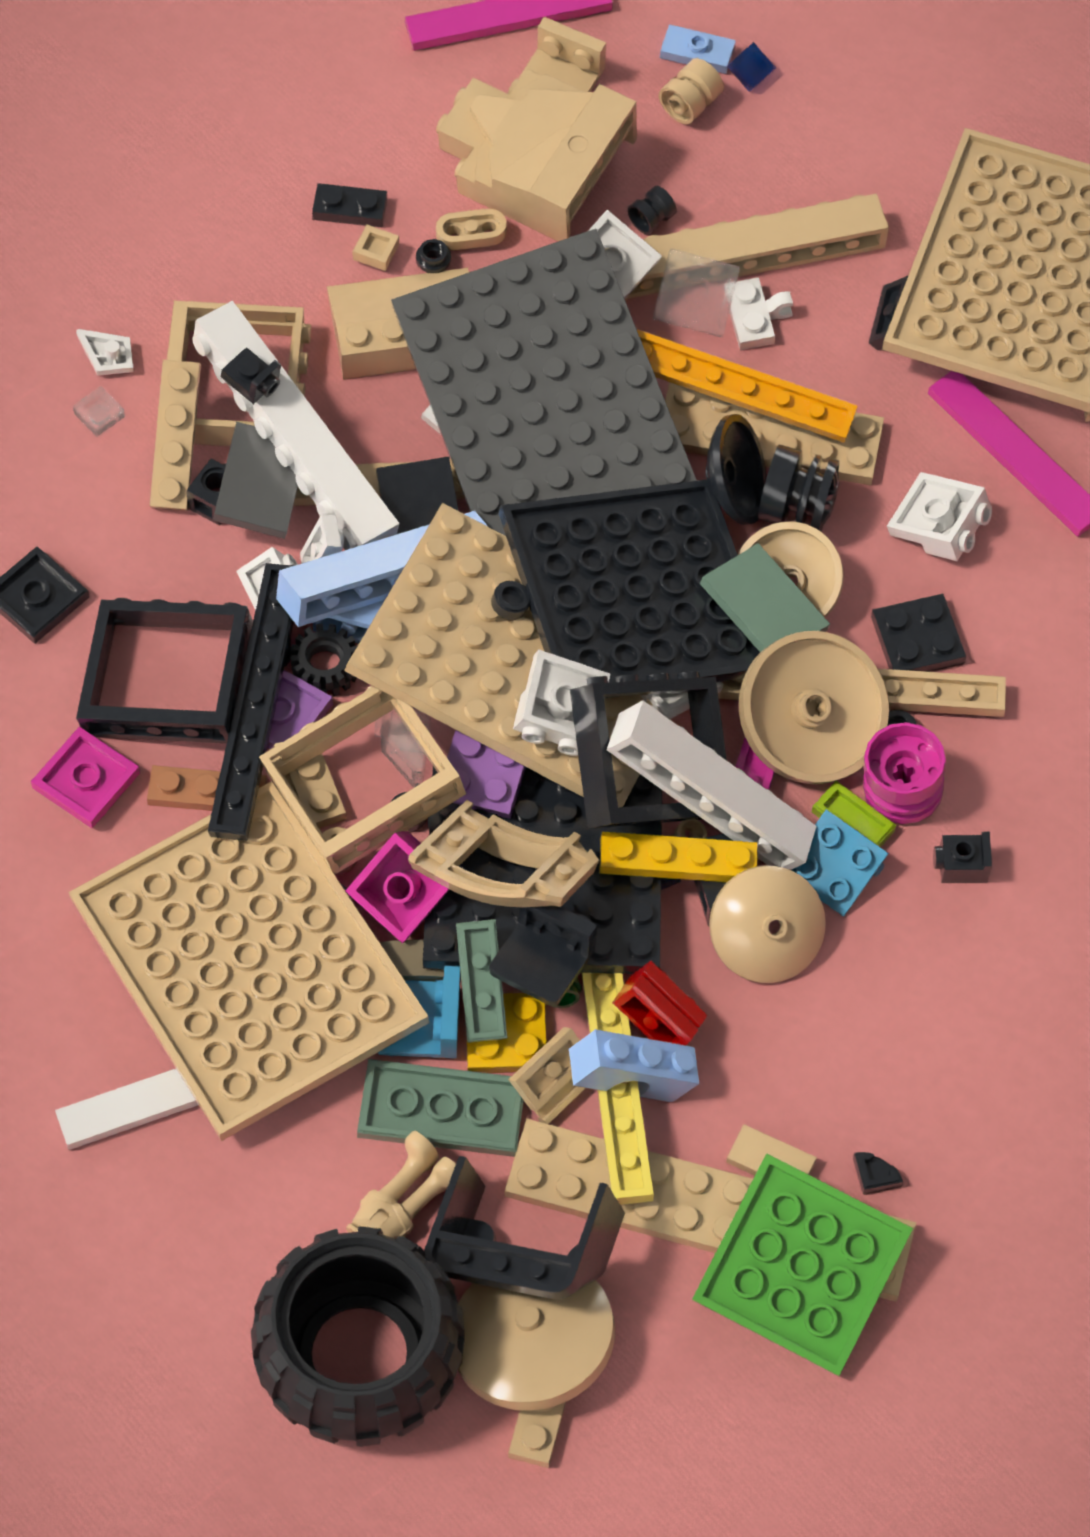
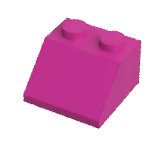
(395, 891)

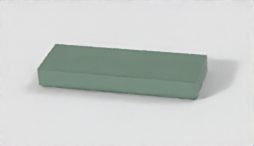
(480, 989)

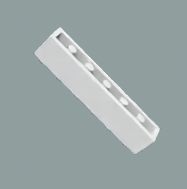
(710, 786)

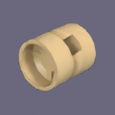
(691, 91)

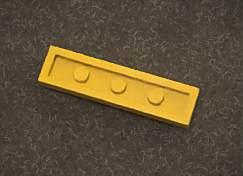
(675, 856)

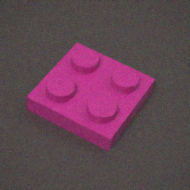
(85, 777)

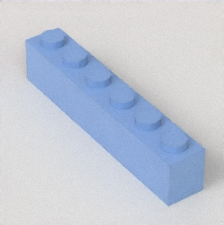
(347, 577)

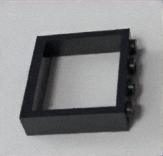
(163, 723)
(593, 740)

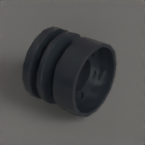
(799, 489)

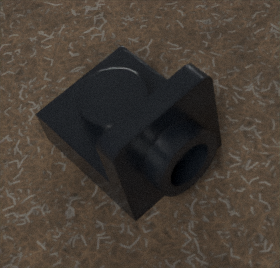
(252, 375)

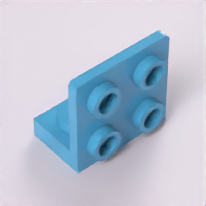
(441, 1004)

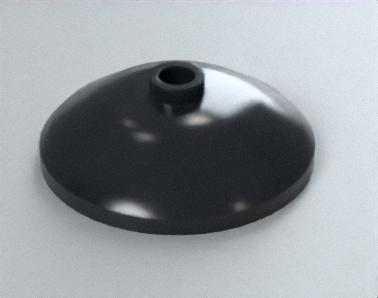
(736, 468)

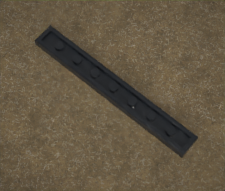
(252, 713)

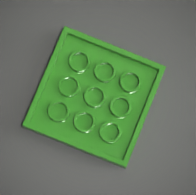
(802, 1264)

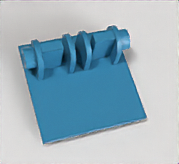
(840, 862)

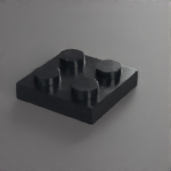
(918, 635)

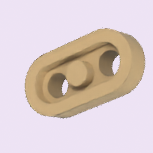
(471, 228)

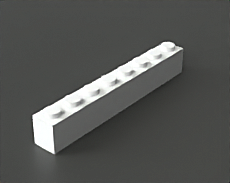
(298, 434)

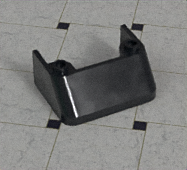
(471, 1254)

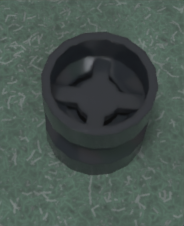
(651, 210)

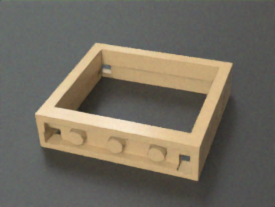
(265, 321)
(395, 816)

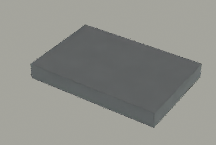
(255, 486)

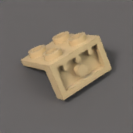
(568, 55)

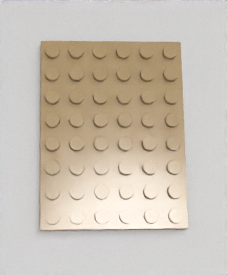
(1004, 273)
(460, 660)
(248, 963)

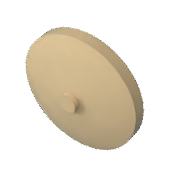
(812, 706)
(534, 1348)

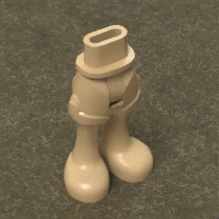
(381, 1208)

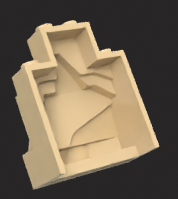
(535, 147)

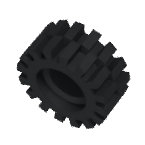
(318, 642)

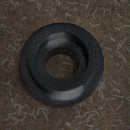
(433, 249)

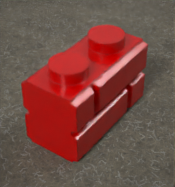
(659, 1006)

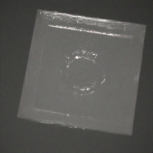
(696, 292)

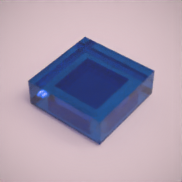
(751, 67)

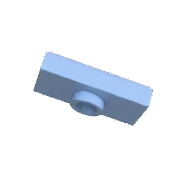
(685, 44)

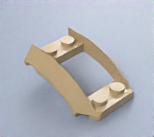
(560, 861)

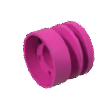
(904, 772)

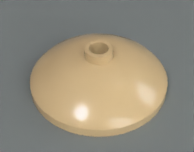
(806, 555)
(742, 921)

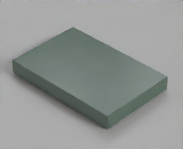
(762, 598)

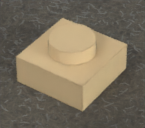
(376, 247)

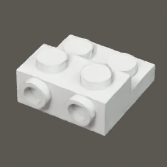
(941, 515)
(546, 703)

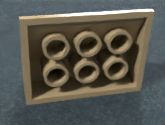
(367, 326)

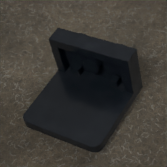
(545, 952)

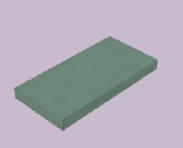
(443, 1105)

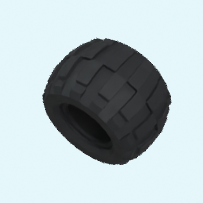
(347, 1274)

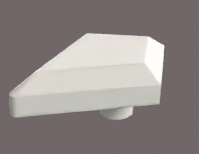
(107, 352)

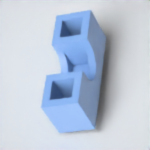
(610, 1058)

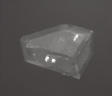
(401, 747)

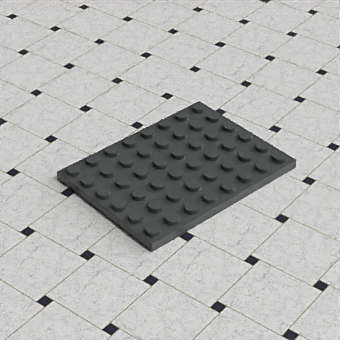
(541, 380)

